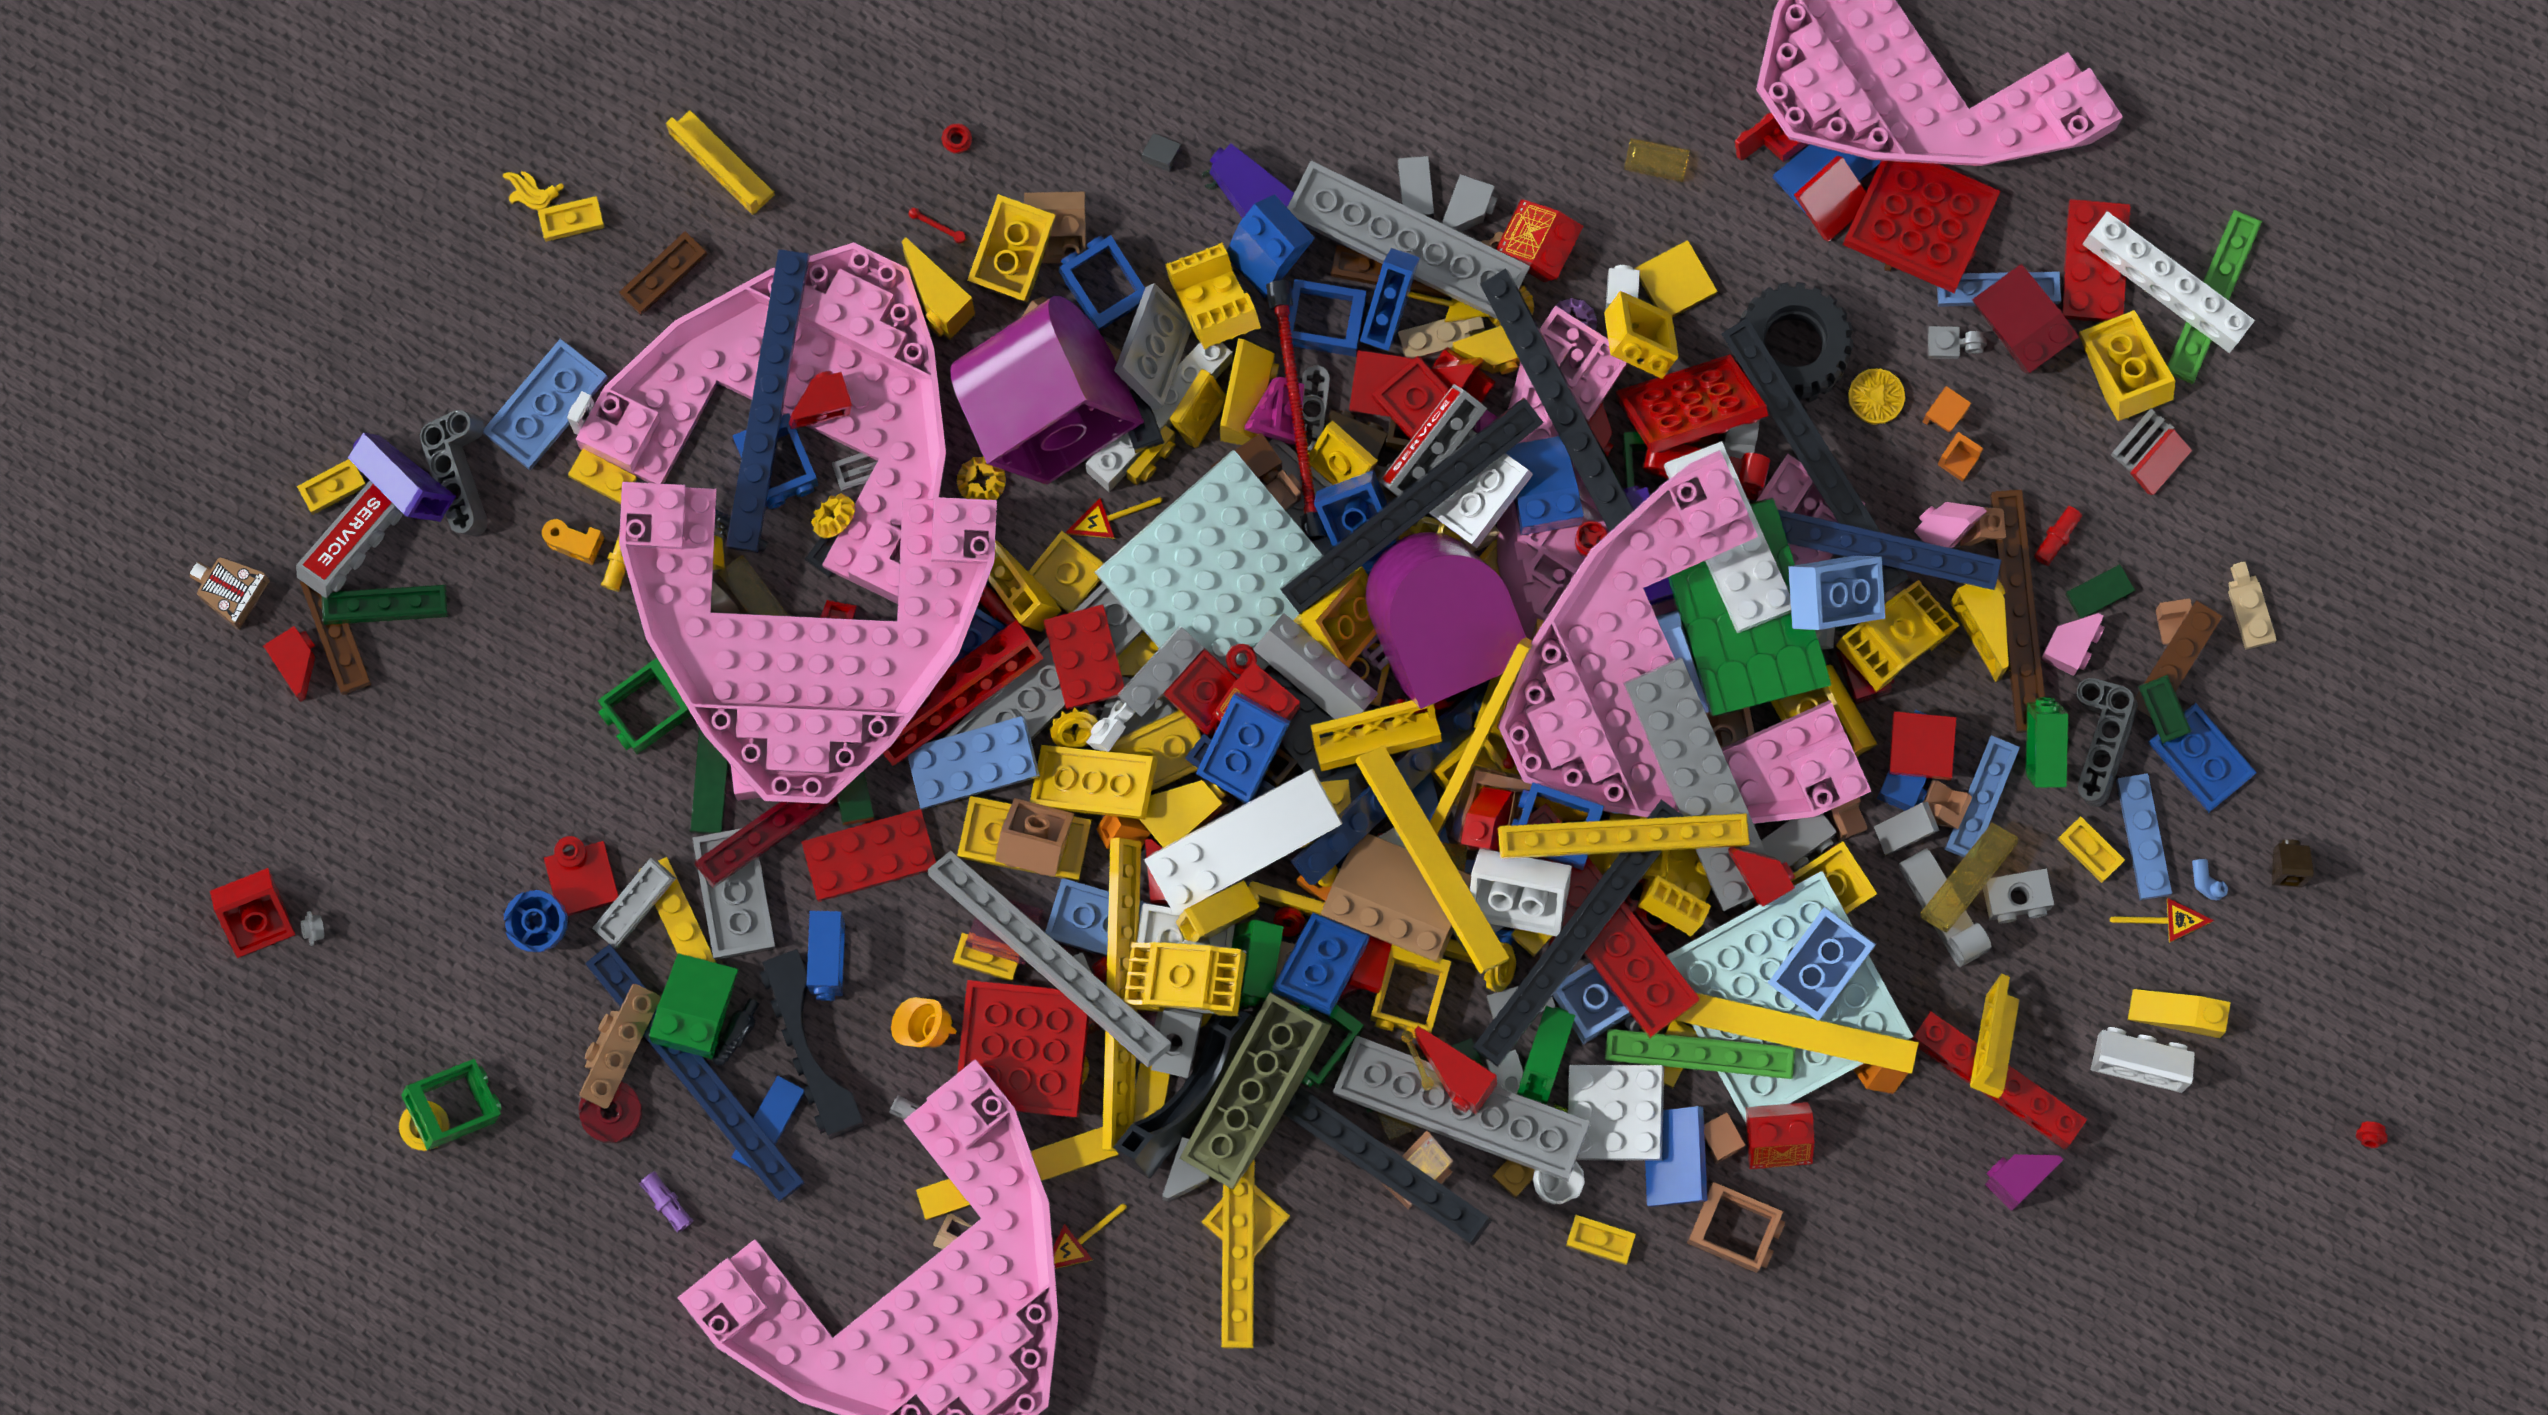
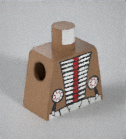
(229, 588)

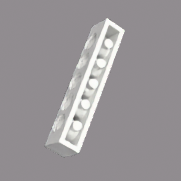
(2168, 282)
(1114, 460)

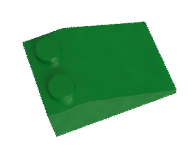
(693, 1006)

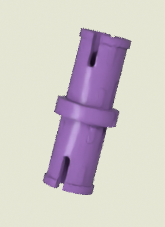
(666, 1202)

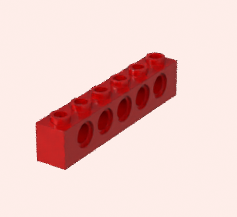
(967, 686)
(2020, 1094)

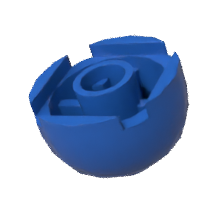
(535, 921)

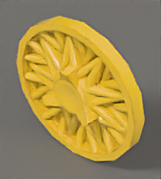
(1876, 396)

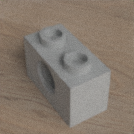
(2032, 884)
(1187, 1025)

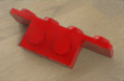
(1770, 134)

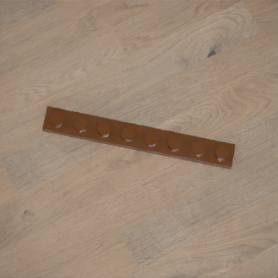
(2020, 611)

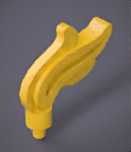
(528, 192)

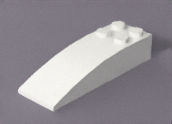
(1243, 841)

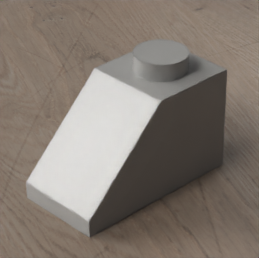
(1469, 204)
(1183, 1176)

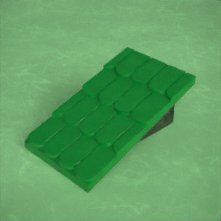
(1758, 662)

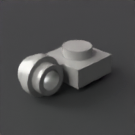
(1946, 344)

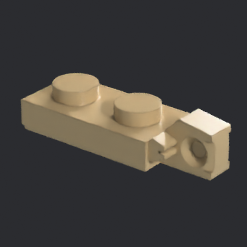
(1435, 336)
(2250, 608)

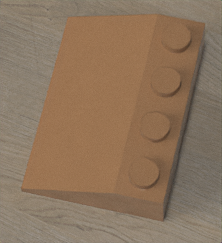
(1389, 899)

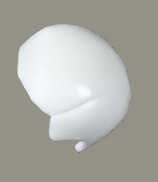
(1558, 1190)

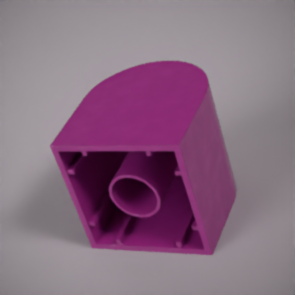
(1044, 393)
(1440, 616)

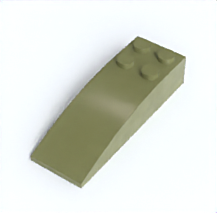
(1255, 1089)

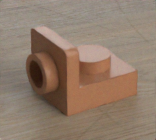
(1285, 490)
(1988, 527)

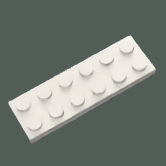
(1747, 573)

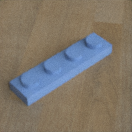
(1975, 283)
(1985, 793)
(2143, 836)

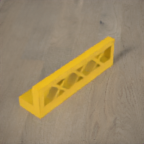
(720, 161)
(1400, 734)
(1995, 1039)

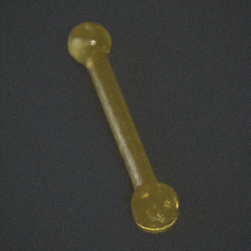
(1427, 1082)

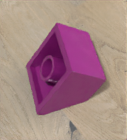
(2019, 1176)

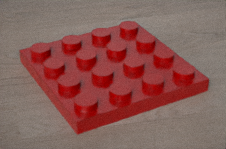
(1922, 220)
(1692, 404)
(1027, 1044)

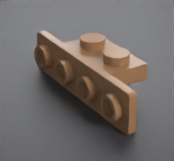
(617, 1044)

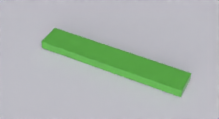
(2222, 278)
(1700, 1053)

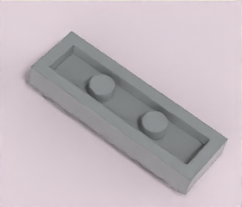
(1160, 671)

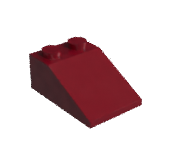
(2025, 319)

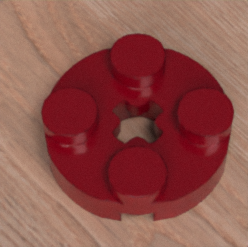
(614, 1129)

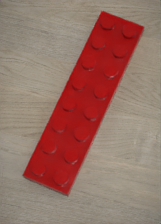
(1627, 954)

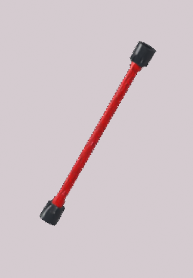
(1280, 300)

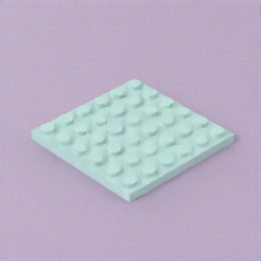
(1213, 564)
(1743, 957)

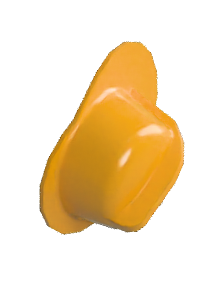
(921, 1023)

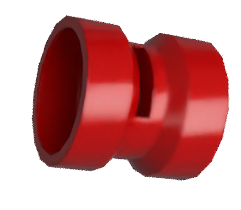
(1588, 533)

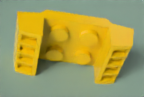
(1212, 296)
(1887, 645)
(1682, 895)
(1185, 977)

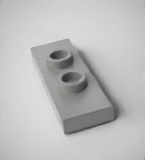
(634, 903)

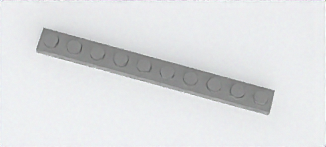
(1049, 959)

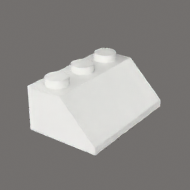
(1521, 892)
(2143, 1060)

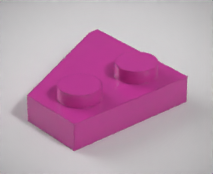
(1273, 413)

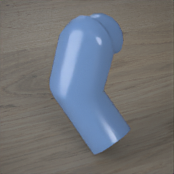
(2205, 884)

